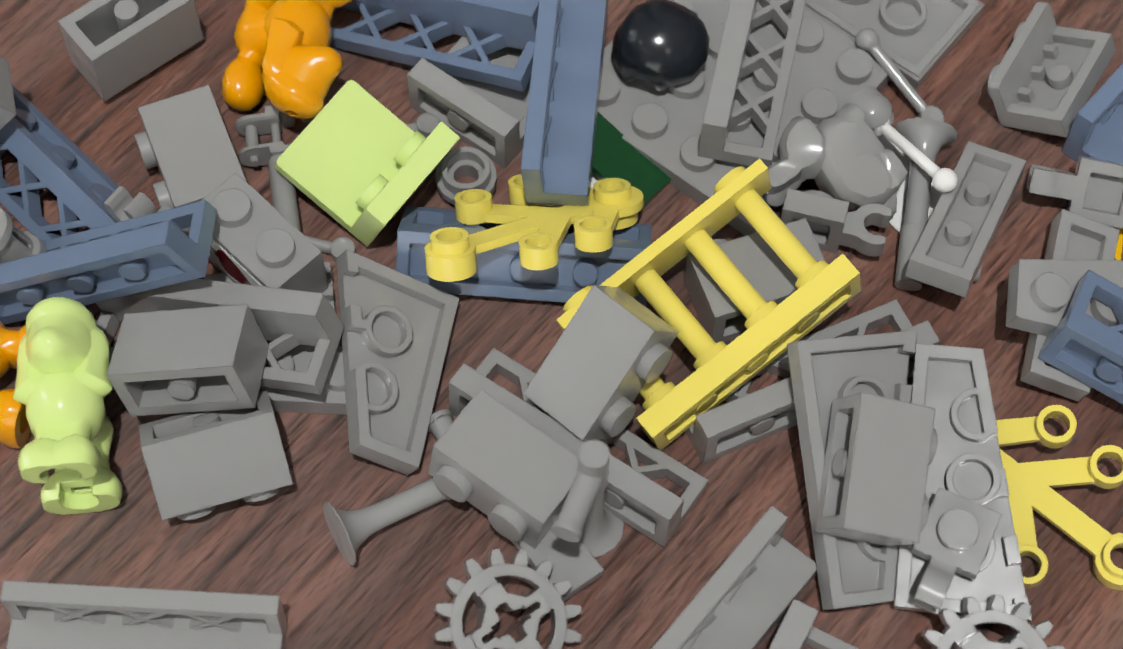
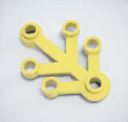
(539, 230)
(1032, 485)

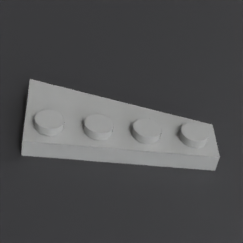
(967, 465)

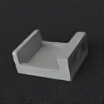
(478, 112)

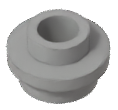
(465, 162)

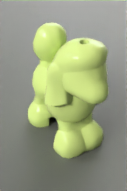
(64, 389)

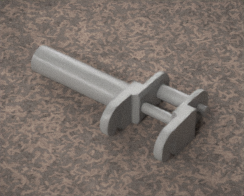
(256, 154)

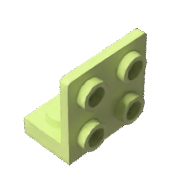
(362, 161)

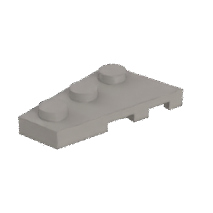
(391, 358)

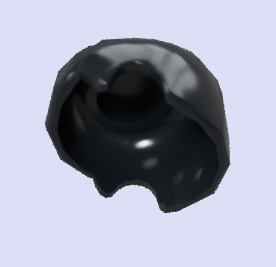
(660, 44)

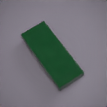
(619, 159)

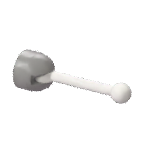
(880, 120)

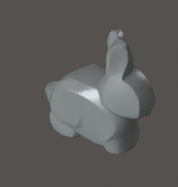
(841, 159)

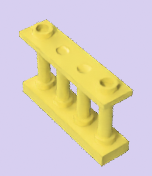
(769, 326)

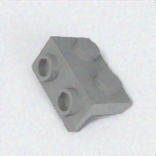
(1048, 73)

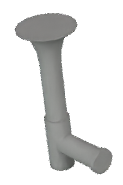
(928, 137)
(584, 512)
(354, 526)

